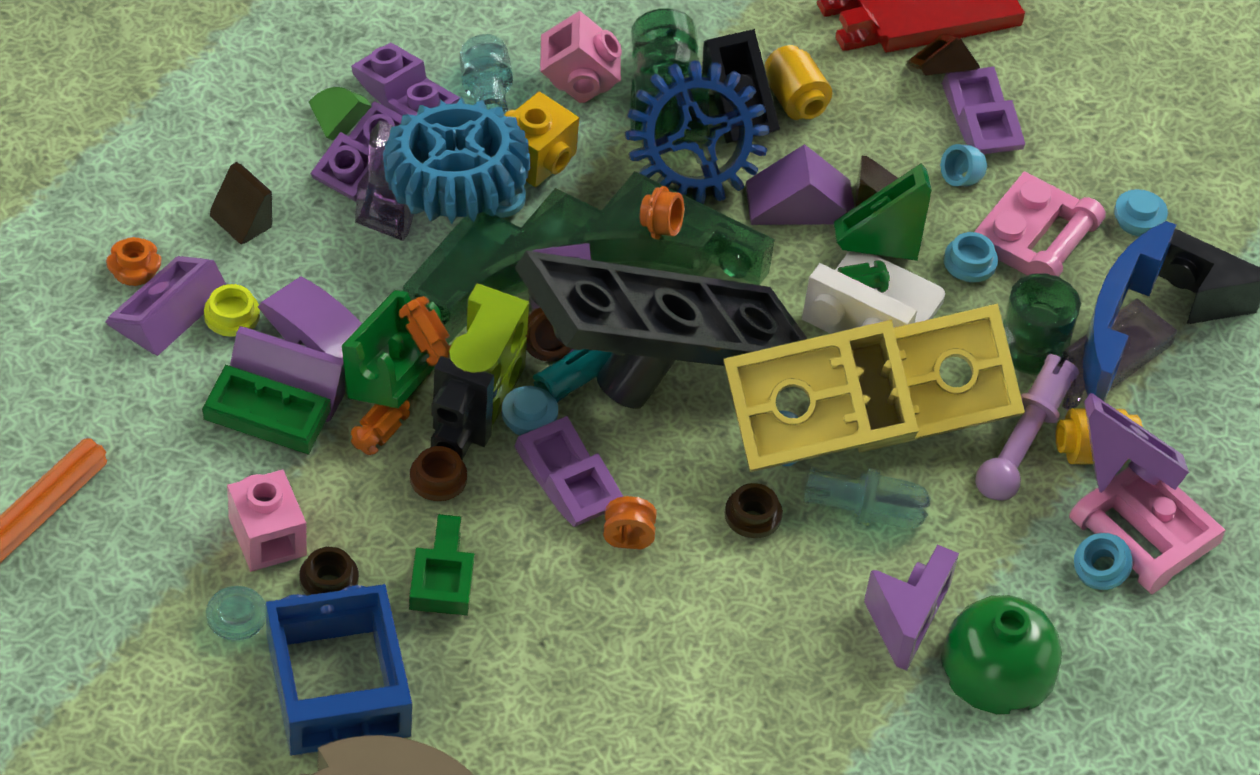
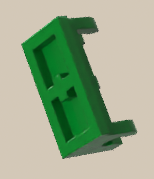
(382, 357)

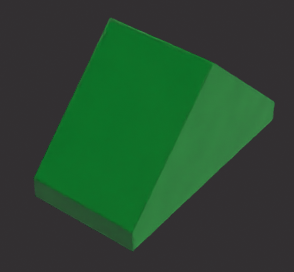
(890, 220)

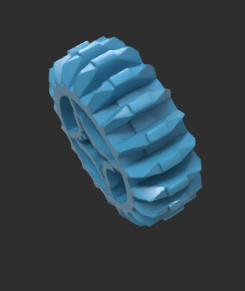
(468, 159)

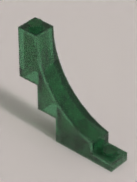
(492, 246)

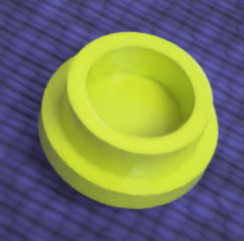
(231, 308)

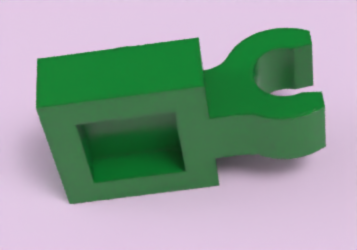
(442, 574)

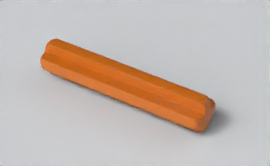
(49, 494)

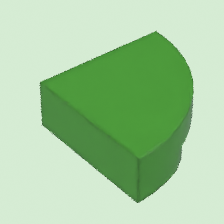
(338, 110)

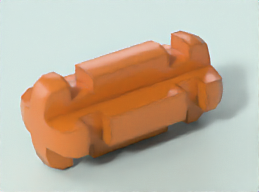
(426, 329)
(378, 427)

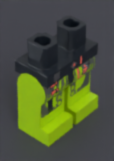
(479, 370)

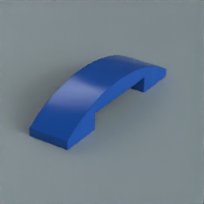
(1133, 270)

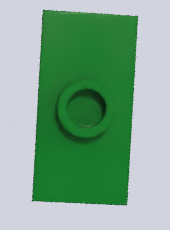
(266, 409)

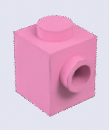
(267, 520)

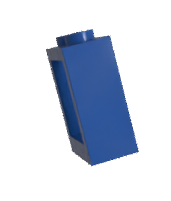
(344, 715)

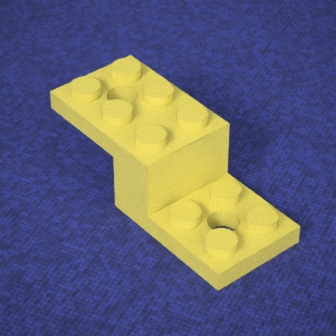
(873, 387)

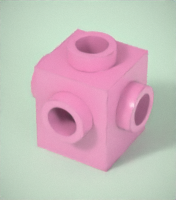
(580, 57)

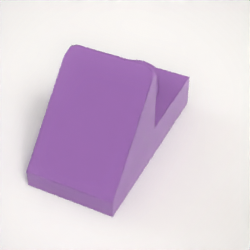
(1118, 438)
(907, 609)

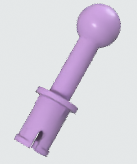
(1000, 476)

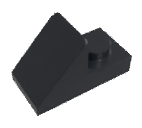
(741, 54)
(1221, 281)

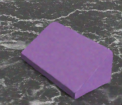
(167, 303)
(290, 365)

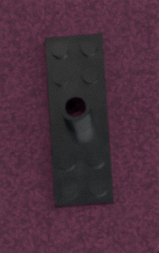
(651, 318)

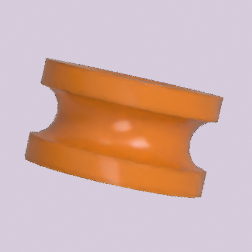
(630, 523)

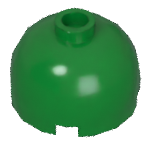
(1002, 654)

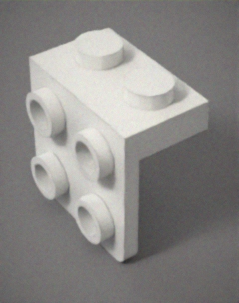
(842, 303)

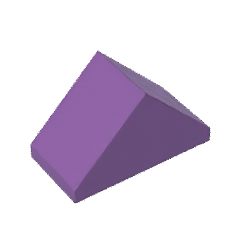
(799, 191)

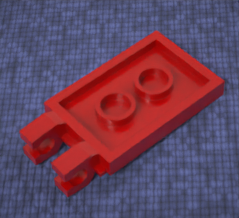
(917, 22)

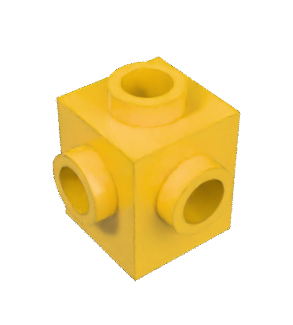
(550, 135)

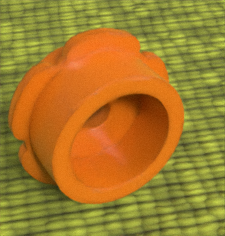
(662, 212)
(133, 270)

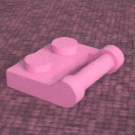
(1025, 217)
(1161, 515)

